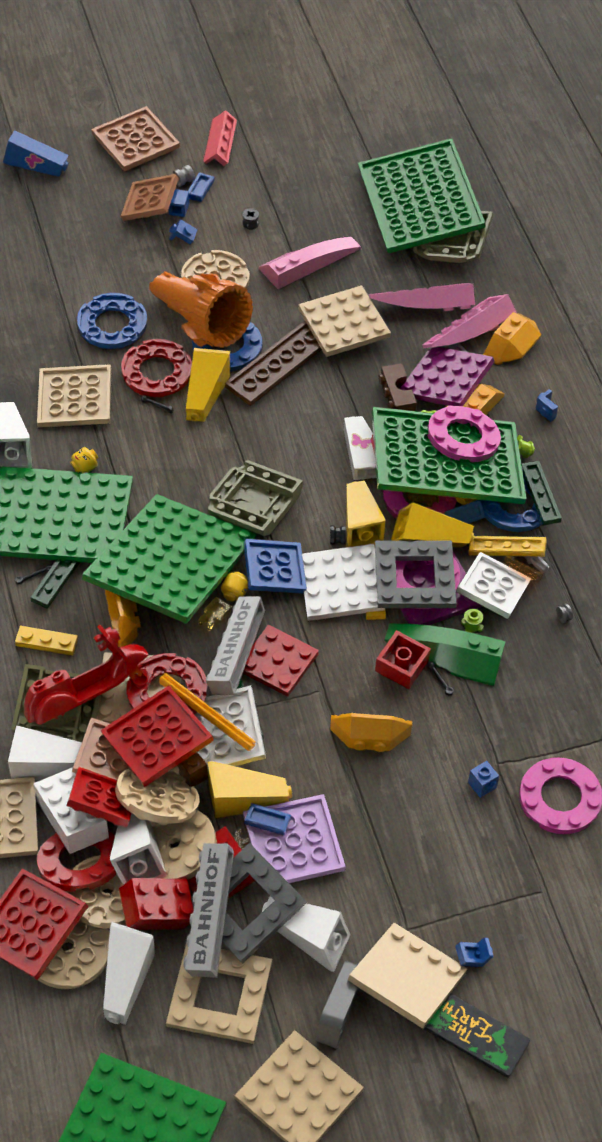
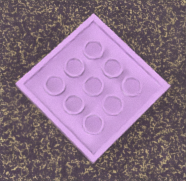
(309, 843)

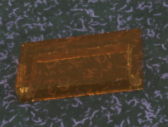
(522, 568)

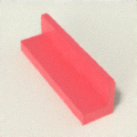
(220, 138)

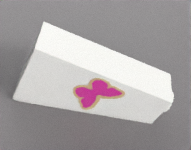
(360, 448)

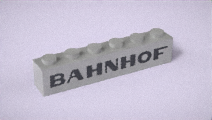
(235, 646)
(209, 910)

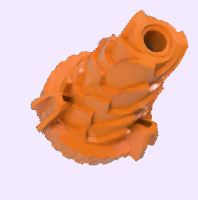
(214, 307)

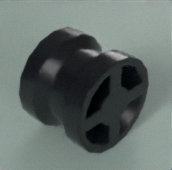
(250, 219)
(337, 534)

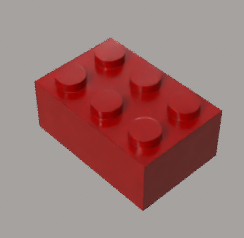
(156, 903)

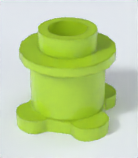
(525, 448)
(472, 620)

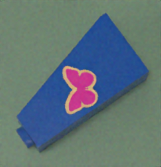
(34, 155)

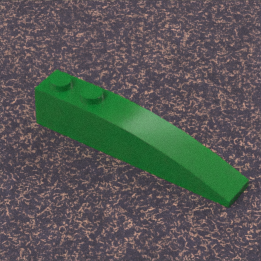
(458, 651)

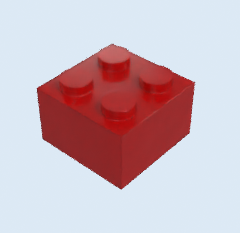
(402, 659)

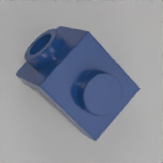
(183, 231)
(546, 406)
(474, 953)

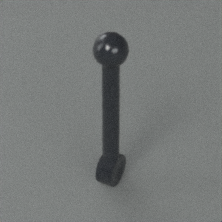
(144, 398)
(19, 580)
(449, 691)

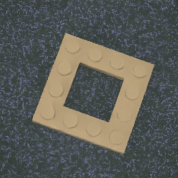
(234, 1027)

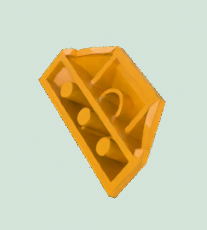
(513, 339)
(484, 398)
(123, 617)
(370, 731)

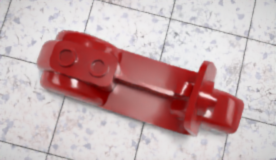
(60, 693)

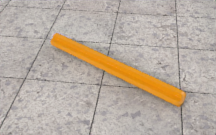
(208, 712)

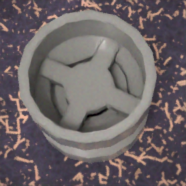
(184, 175)

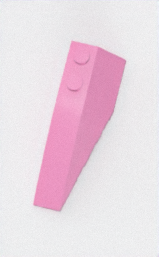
(307, 260)
(434, 297)
(475, 321)

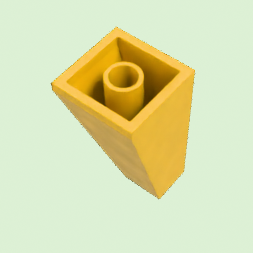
(207, 380)
(363, 516)
(424, 524)
(236, 788)

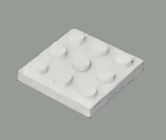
(493, 585)

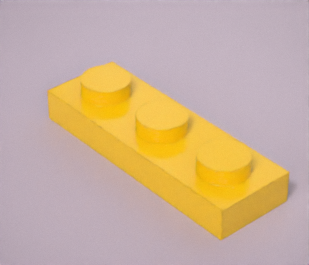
(46, 640)

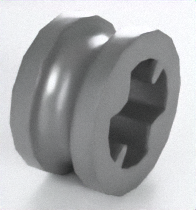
(564, 613)

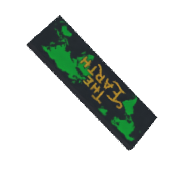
(477, 1035)

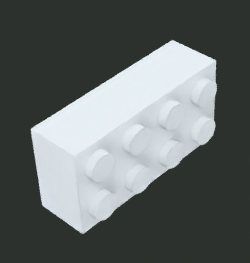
(73, 827)

